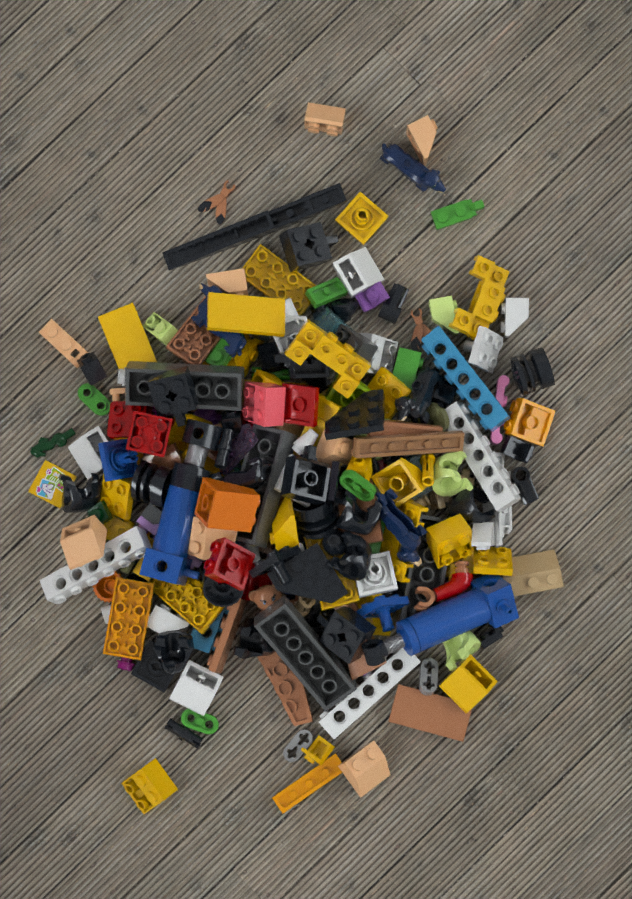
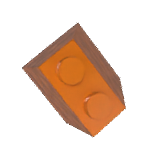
(226, 505)

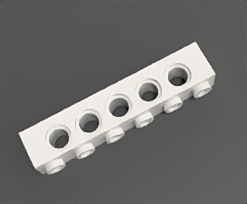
(510, 492)
(53, 583)
(335, 727)

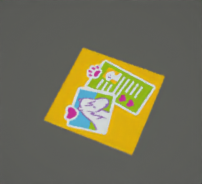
(47, 484)

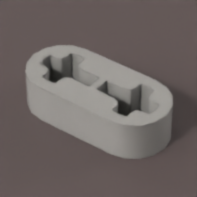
(433, 676)
(293, 743)

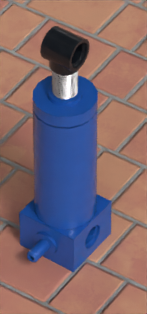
(487, 602)

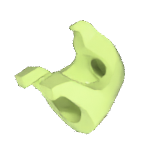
(446, 478)
(460, 648)

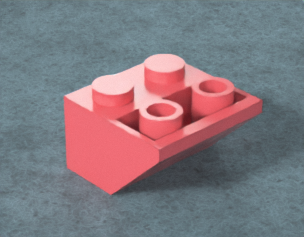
(264, 403)

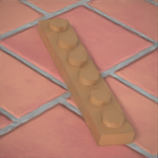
(408, 444)

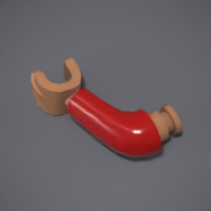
(456, 585)

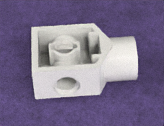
(293, 324)

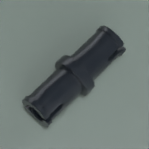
(224, 449)
(184, 733)

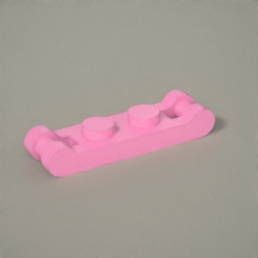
(502, 382)

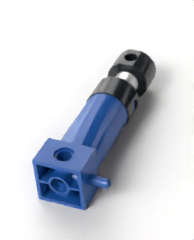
(177, 515)

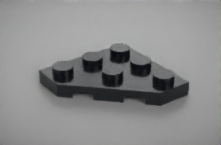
(358, 417)
(311, 577)

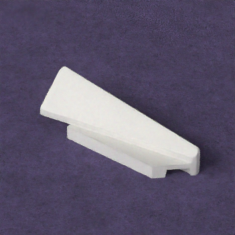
(503, 519)

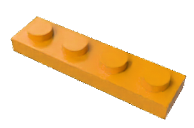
(308, 784)

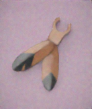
(218, 200)
(420, 331)

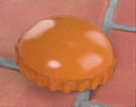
(105, 587)

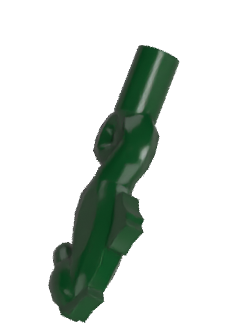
(46, 444)

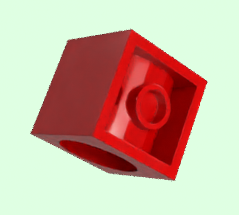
(149, 434)

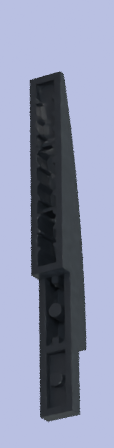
(254, 227)

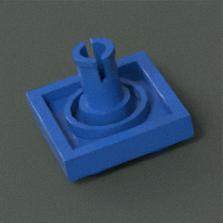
(116, 460)
(382, 608)

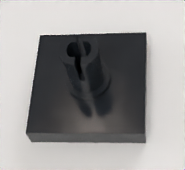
(335, 490)

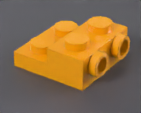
(529, 421)

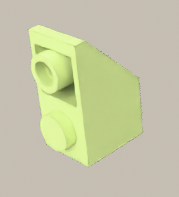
(443, 312)
(160, 328)

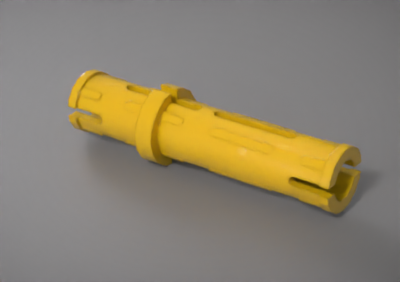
(427, 470)

